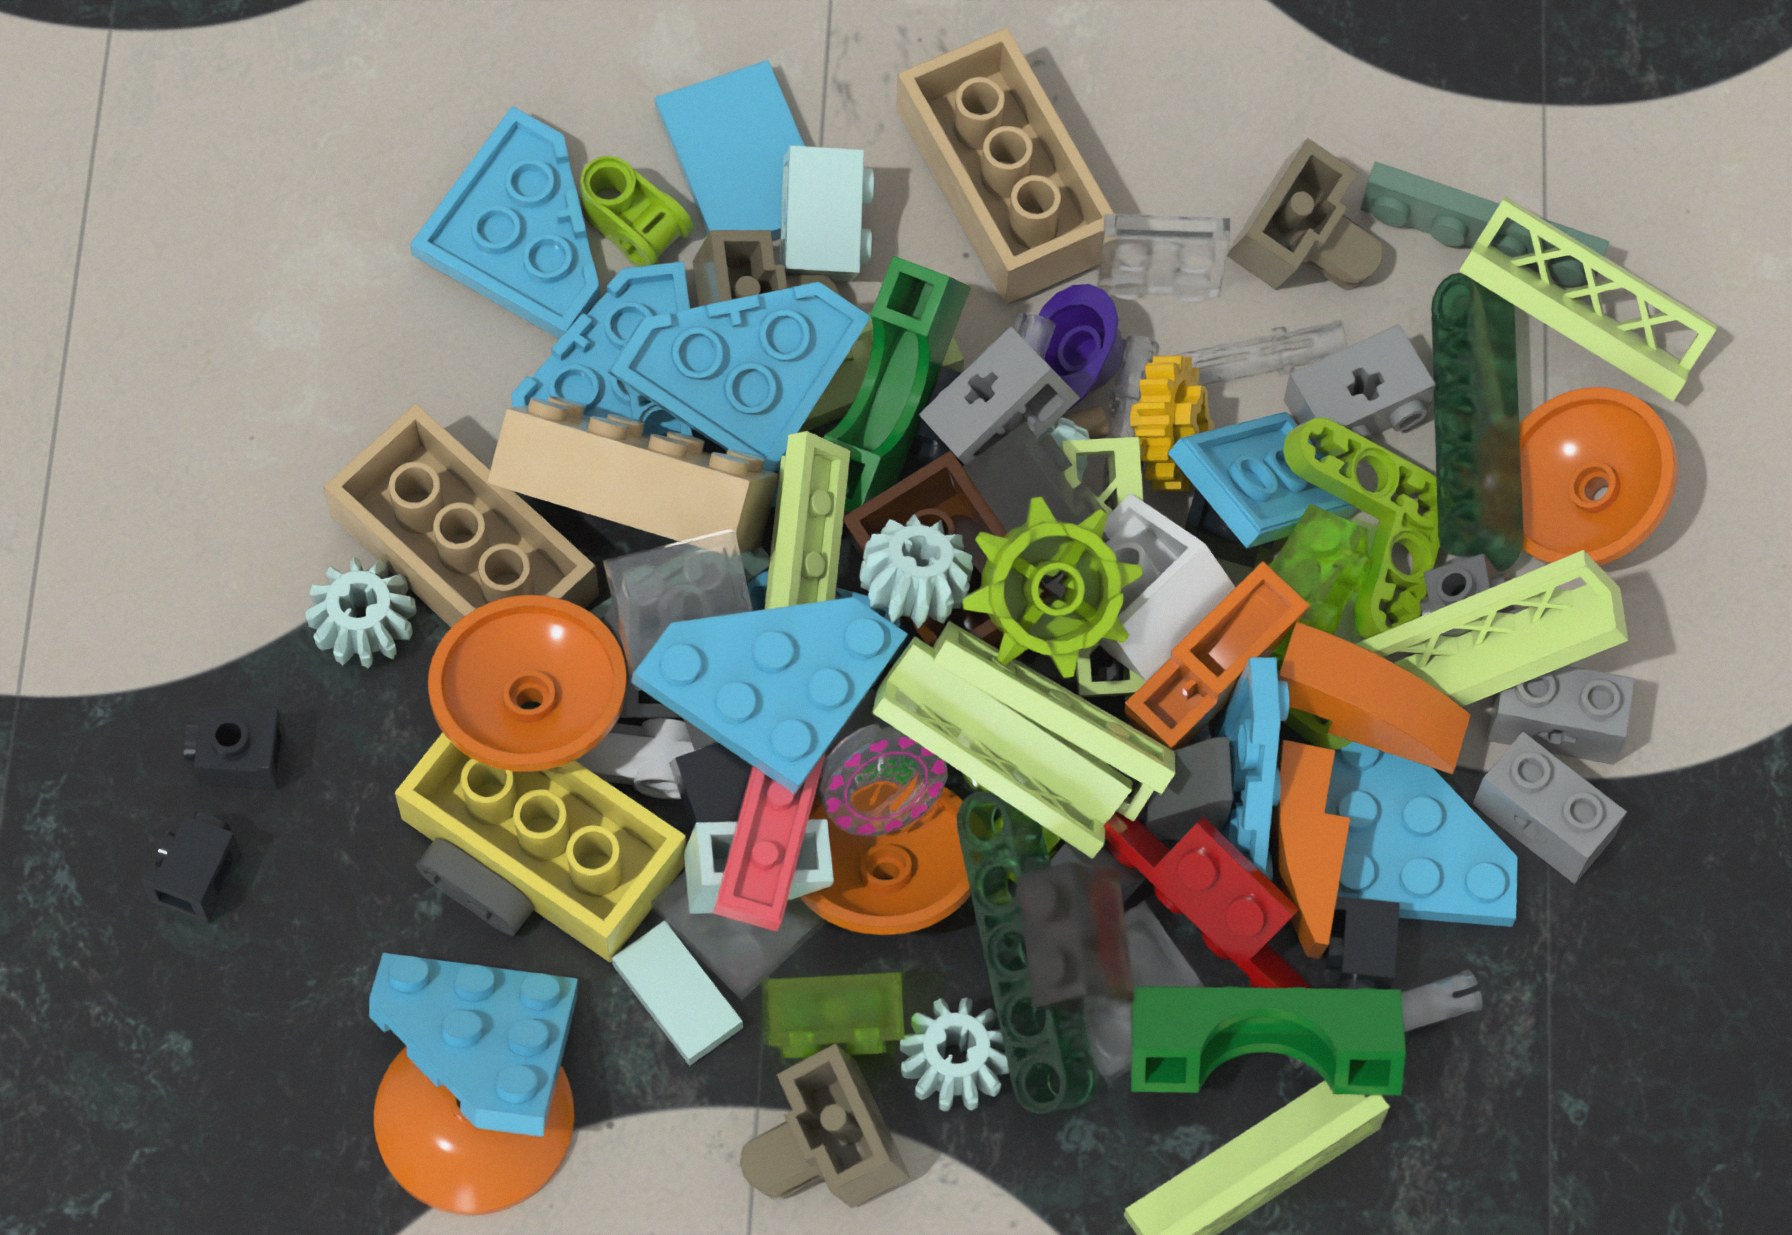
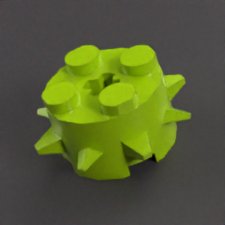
(1090, 582)

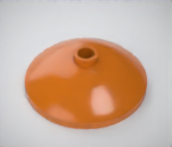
(1588, 443)
(520, 654)
(920, 861)
(452, 1162)

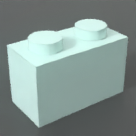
(824, 212)

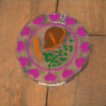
(879, 781)

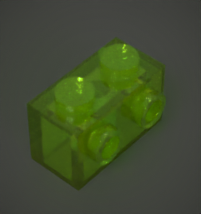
(1324, 565)
(832, 1009)

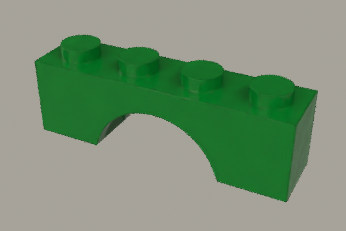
(910, 340)
(1341, 1033)

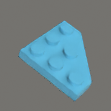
(516, 228)
(594, 340)
(743, 365)
(772, 678)
(1253, 729)
(1418, 842)
(480, 1033)

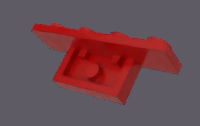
(1216, 891)

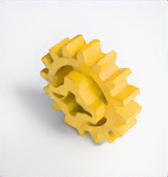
(1168, 410)

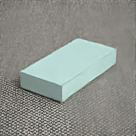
(677, 993)

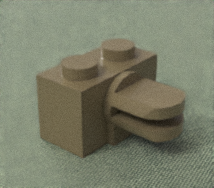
(1305, 223)
(743, 265)
(827, 1134)

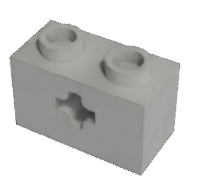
(1375, 369)
(996, 396)
(1567, 713)
(1549, 807)

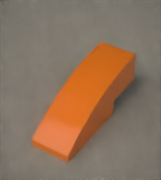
(1212, 657)
(1372, 699)
(1308, 841)

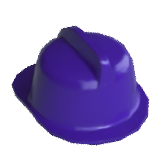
(1086, 338)

